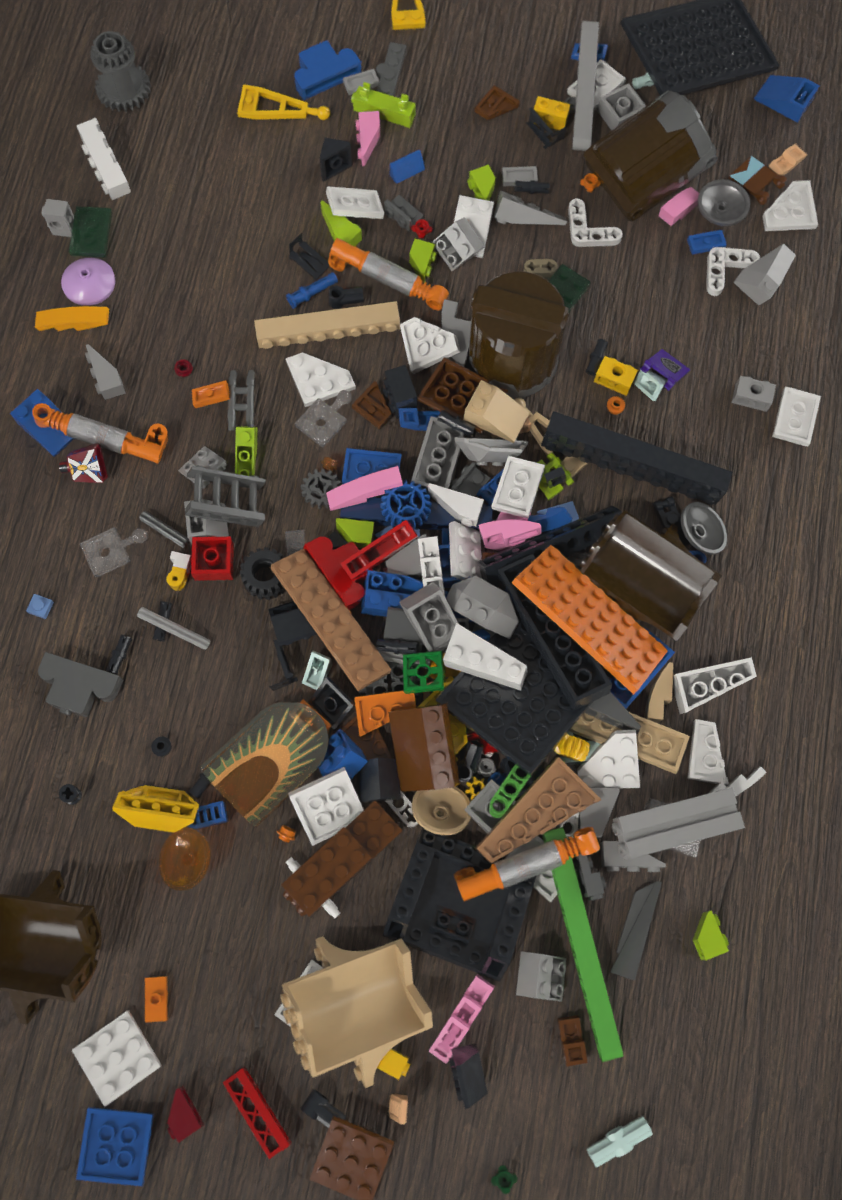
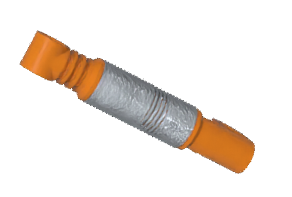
(386, 272)
(107, 436)
(526, 864)

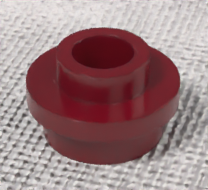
(183, 364)

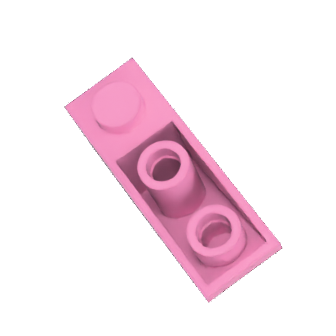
(369, 134)

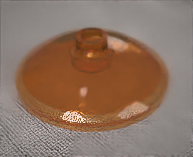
(184, 859)

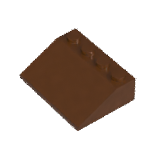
(451, 389)
(424, 748)

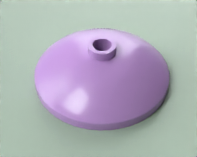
(90, 288)

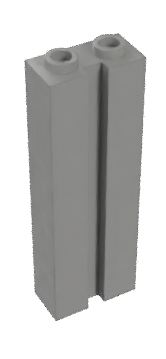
(677, 824)

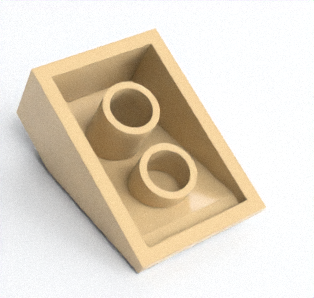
(495, 412)

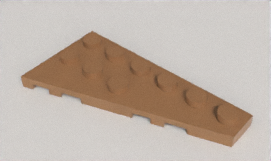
(545, 804)

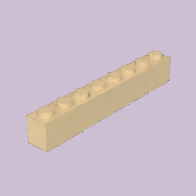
(327, 325)

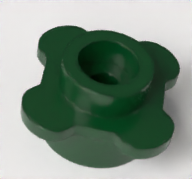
(510, 1179)

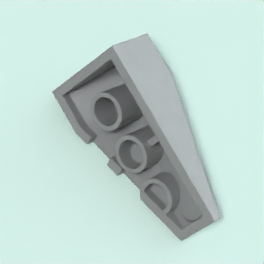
(766, 274)

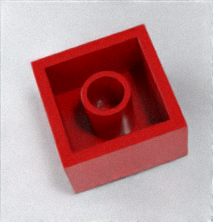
(212, 558)

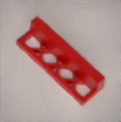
(264, 1110)

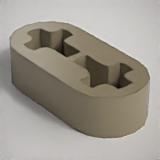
(540, 267)

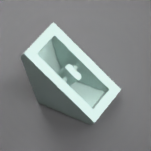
(650, 384)
(316, 670)

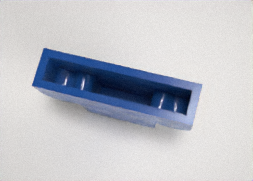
(324, 69)

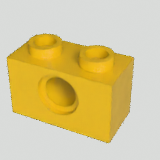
(552, 112)
(617, 383)

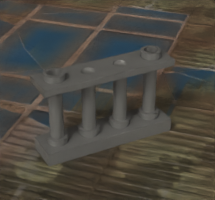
(215, 510)

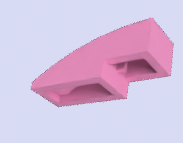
(679, 206)
(508, 530)

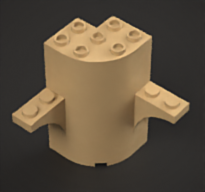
(354, 1008)

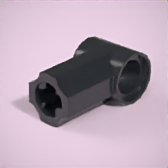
(345, 296)
(470, 759)
(320, 1109)

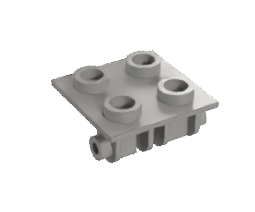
(204, 458)

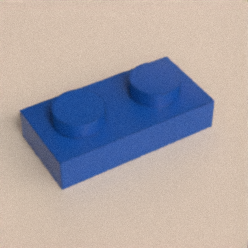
(706, 241)

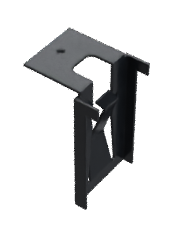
(541, 133)
(302, 263)
(282, 658)

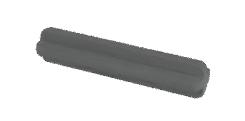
(163, 528)

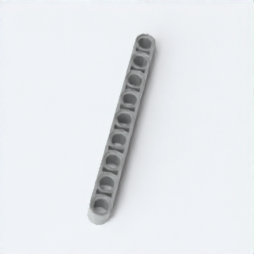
(585, 85)

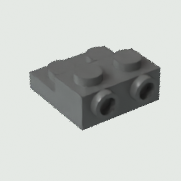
(590, 885)

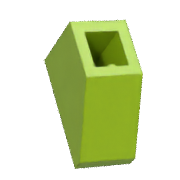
(482, 182)
(421, 256)
(356, 531)
(708, 937)

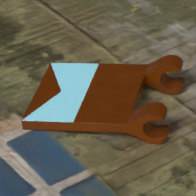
(755, 177)

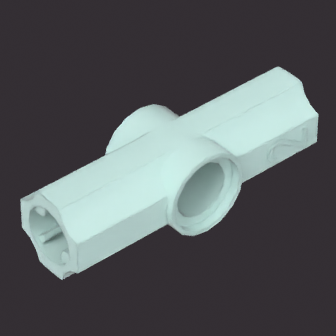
(619, 1141)

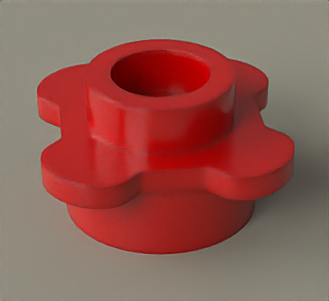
(421, 224)

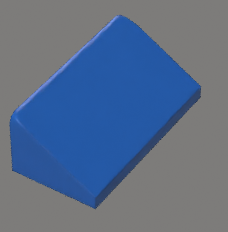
(407, 166)

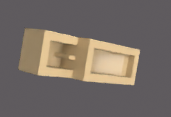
(660, 695)

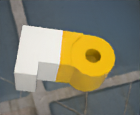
(180, 571)

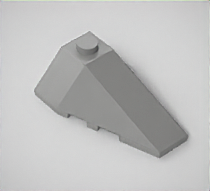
(514, 211)

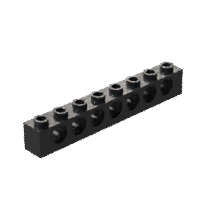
(558, 538)

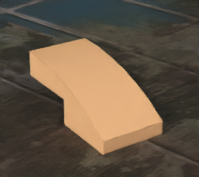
(788, 160)

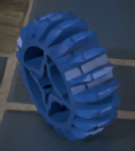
(395, 495)

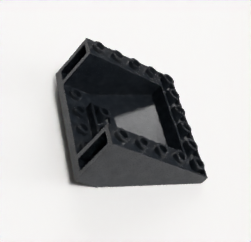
(437, 921)

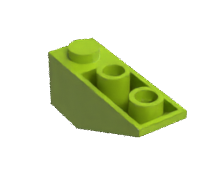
(340, 226)
(245, 450)

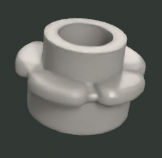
(486, 762)

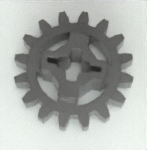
(312, 491)

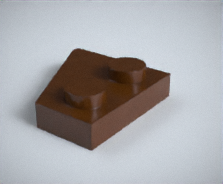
(496, 103)
(373, 406)

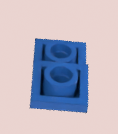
(553, 519)

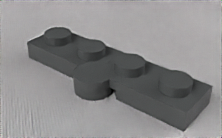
(390, 70)

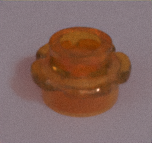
(329, 464)

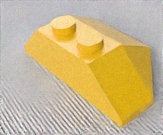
(156, 808)

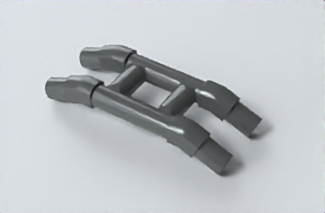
(248, 407)

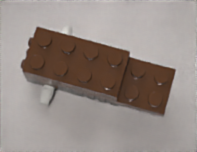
(339, 861)

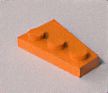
(374, 708)

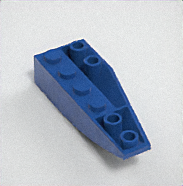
(387, 590)

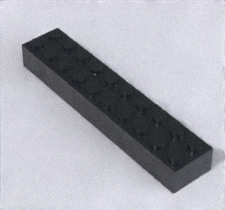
(636, 459)

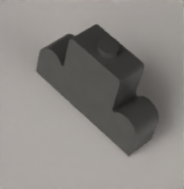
(76, 684)

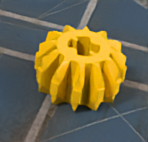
(573, 748)

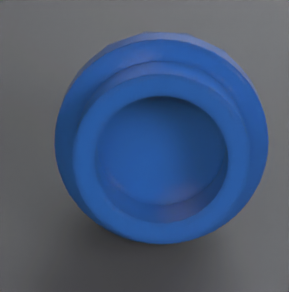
(498, 778)

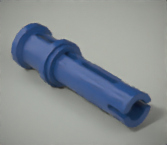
(305, 293)

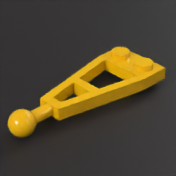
(408, 19)
(250, 98)

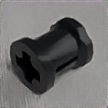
(66, 789)

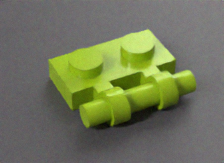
(554, 463)

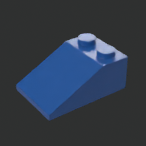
(51, 439)

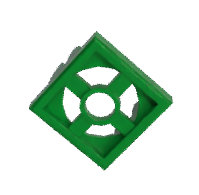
(410, 659)

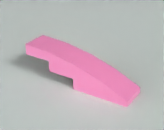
(364, 487)
(461, 1018)

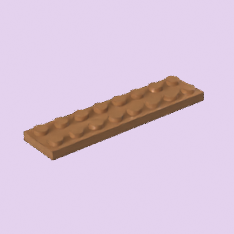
(330, 619)

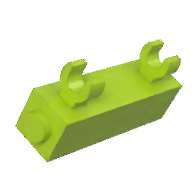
(389, 107)

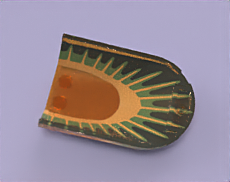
(268, 759)

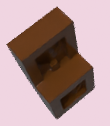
(572, 1040)

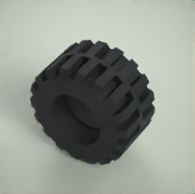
(252, 565)

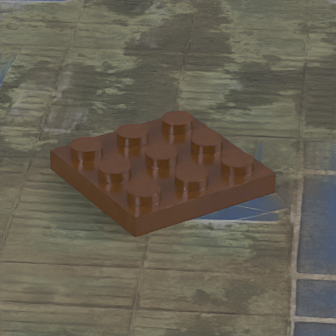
(351, 1160)

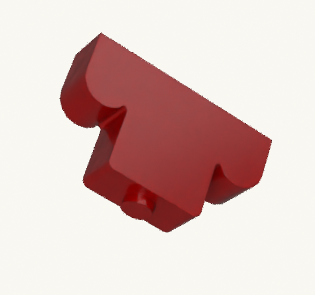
(379, 550)
(330, 566)

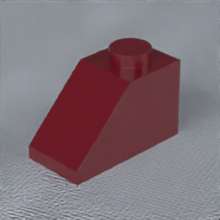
(183, 1116)

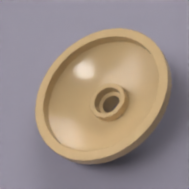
(448, 804)

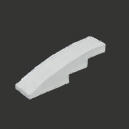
(430, 562)
(741, 783)

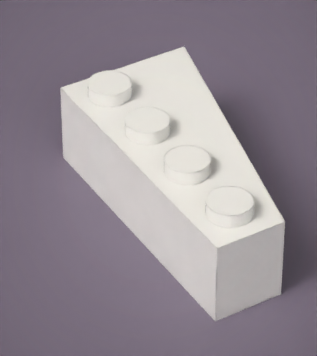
(103, 159)
(480, 658)
(704, 684)

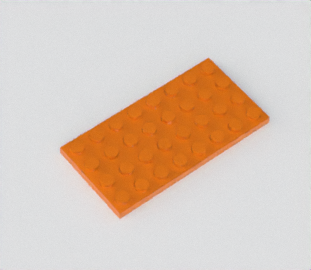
(591, 618)

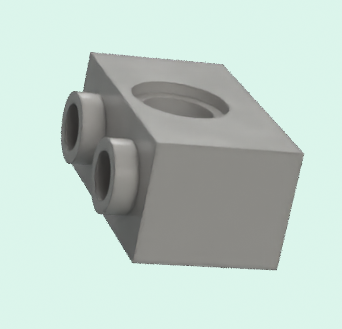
(58, 217)
(744, 396)

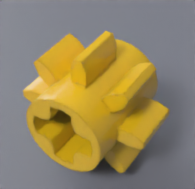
(474, 784)

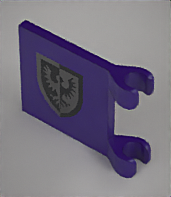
(667, 366)

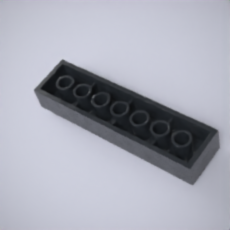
(571, 666)

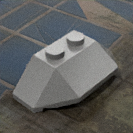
(490, 450)
(484, 605)

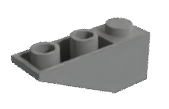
(107, 376)
(613, 860)

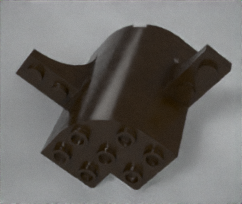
(649, 573)
(46, 947)

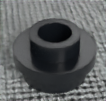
(165, 751)

